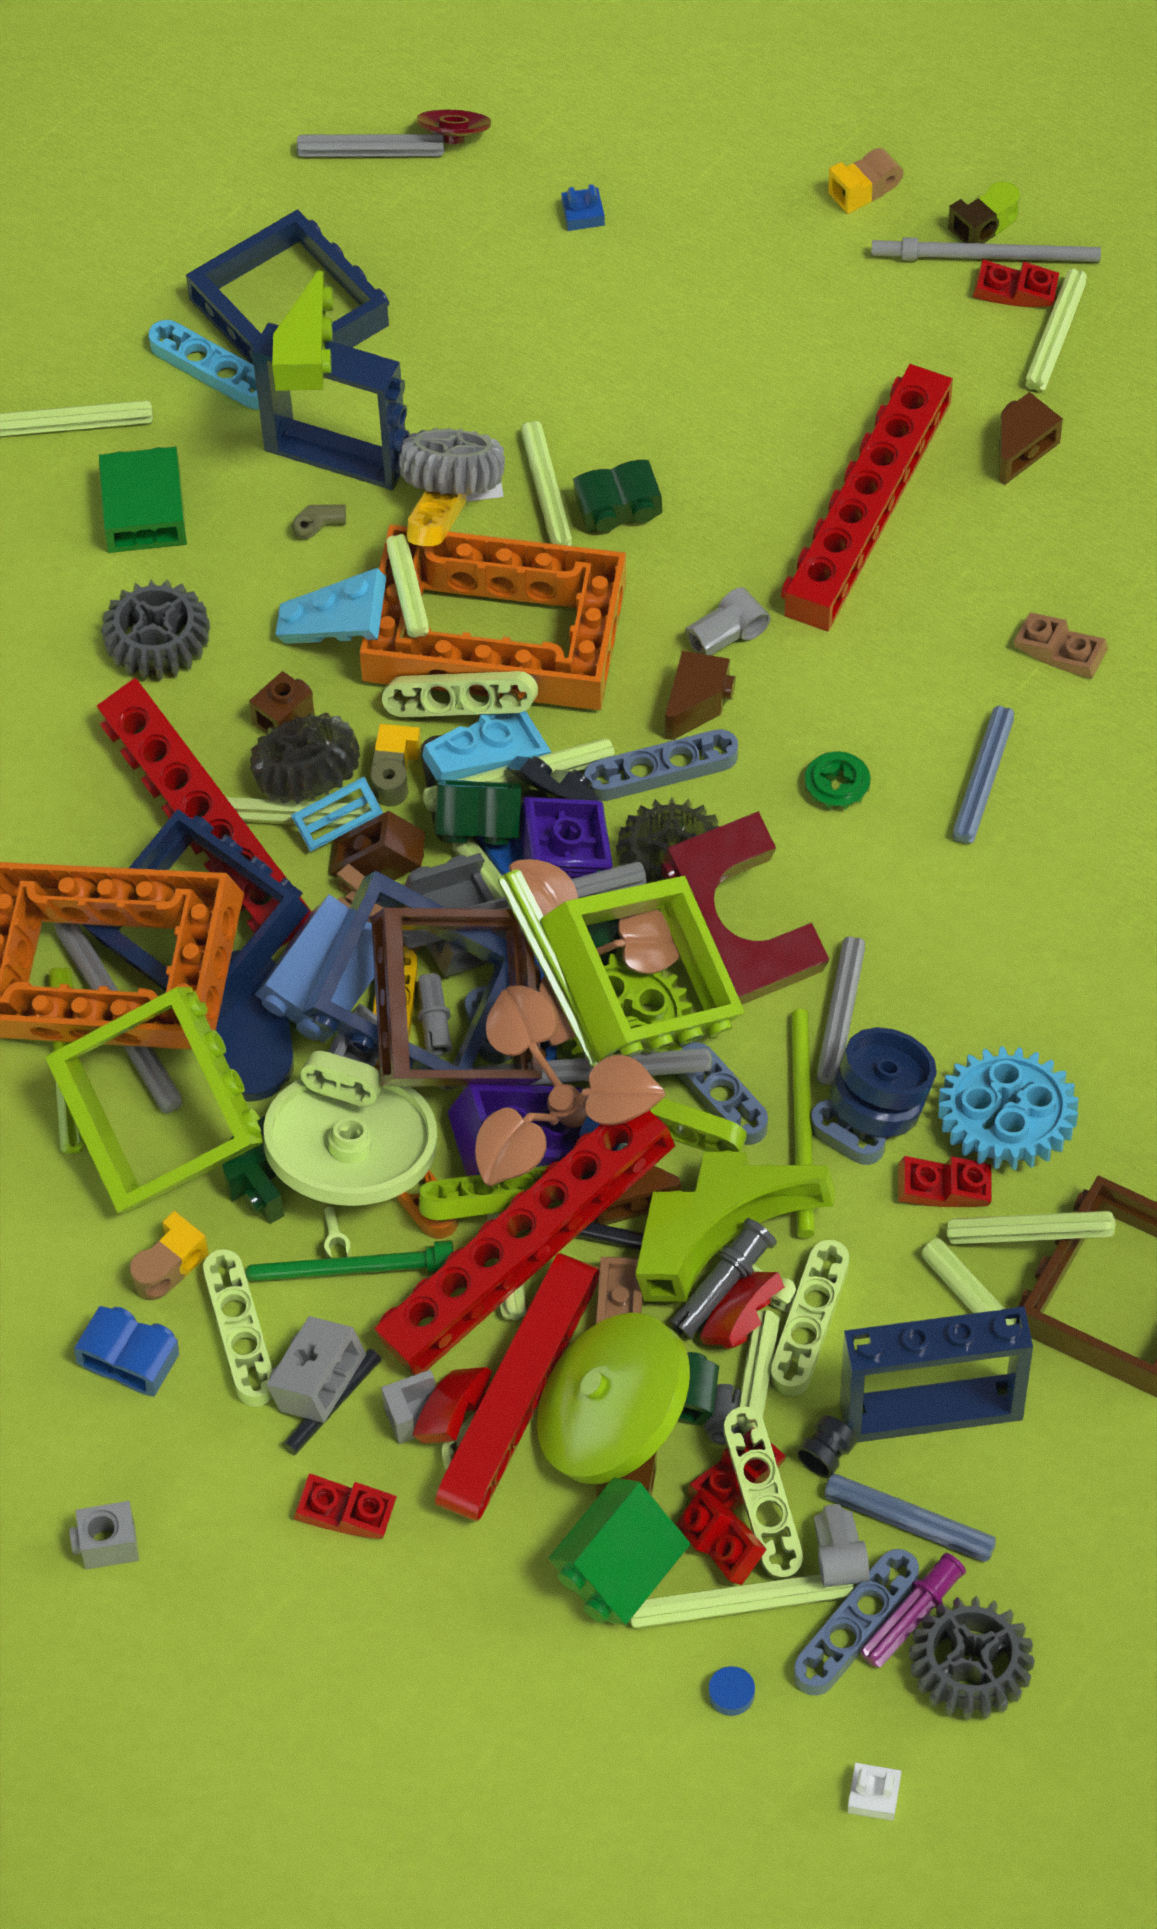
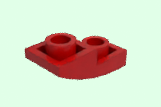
(1024, 287)
(951, 1184)
(737, 1311)
(445, 1409)
(721, 1478)
(345, 1509)
(721, 1535)

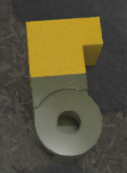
(392, 751)

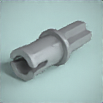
(433, 1015)

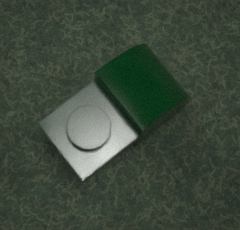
(251, 1178)

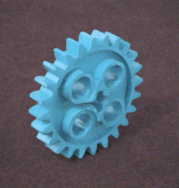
(1008, 1108)

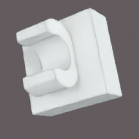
(874, 1791)

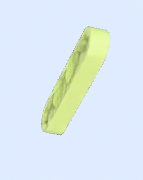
(460, 699)
(813, 1318)
(238, 1327)
(765, 1492)

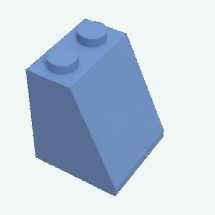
(298, 967)

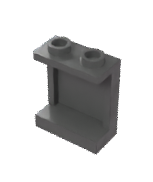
(453, 886)

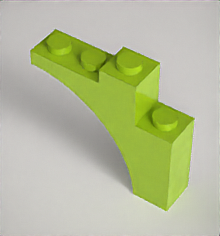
(693, 1226)

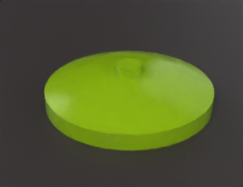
(613, 1398)

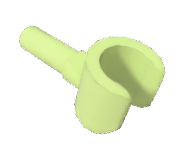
(335, 1236)
(784, 1298)

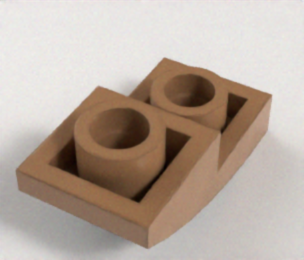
(1055, 645)

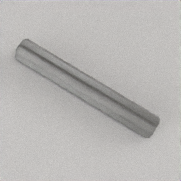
(370, 145)
(841, 1009)

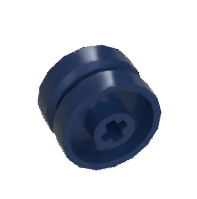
(883, 1082)

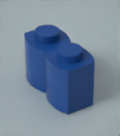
(127, 1350)

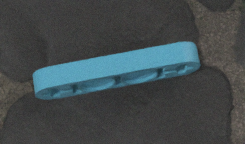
(207, 368)

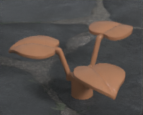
(643, 936)
(618, 1092)

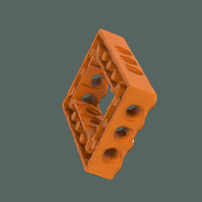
(514, 571)
(196, 904)

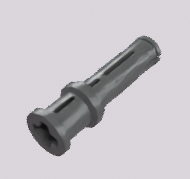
(734, 1264)

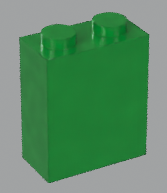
(142, 499)
(618, 1552)

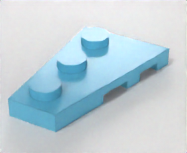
(336, 611)
(484, 746)

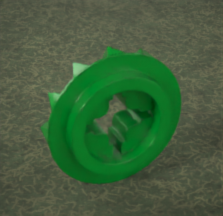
(826, 768)

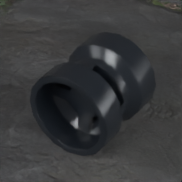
(826, 1446)

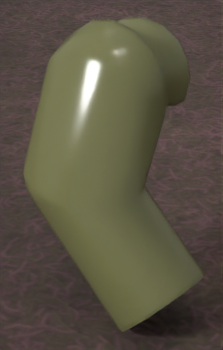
(315, 517)

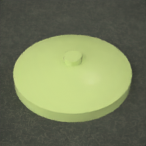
(350, 1150)

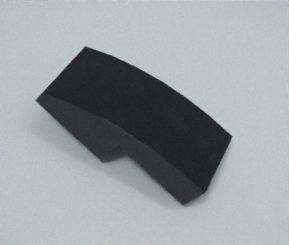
(560, 784)

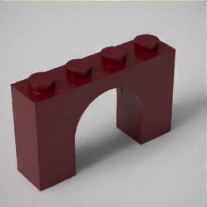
(753, 966)

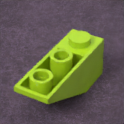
(301, 338)

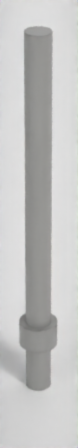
(910, 249)

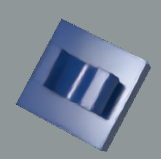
(582, 208)

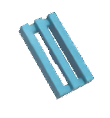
(368, 797)

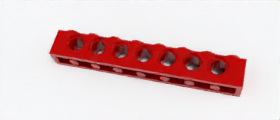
(867, 497)
(133, 709)
(522, 1257)

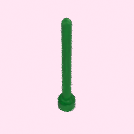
(432, 1259)

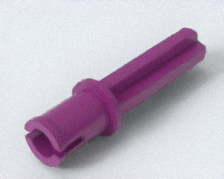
(909, 1614)

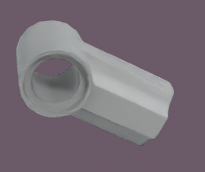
(735, 618)
(840, 1552)

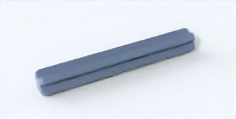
(983, 775)
(910, 1517)

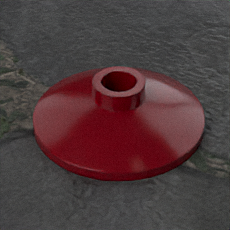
(453, 124)

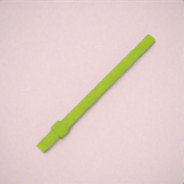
(802, 1108)

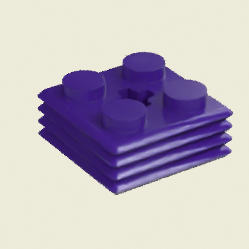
(566, 834)

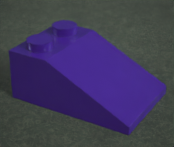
(483, 1099)

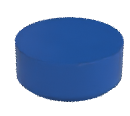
(731, 1690)

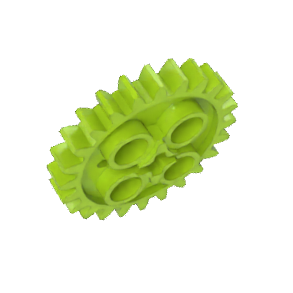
(636, 991)

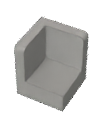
(405, 1401)

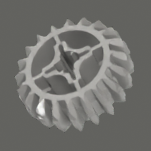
(451, 461)

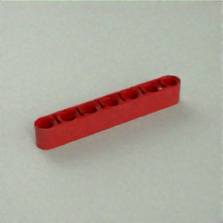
(517, 1387)

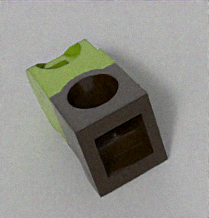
(985, 215)

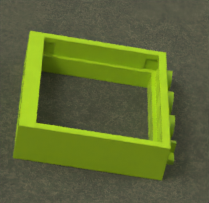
(593, 988)
(95, 1126)

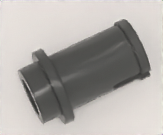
(724, 1404)

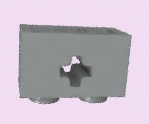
(316, 1369)

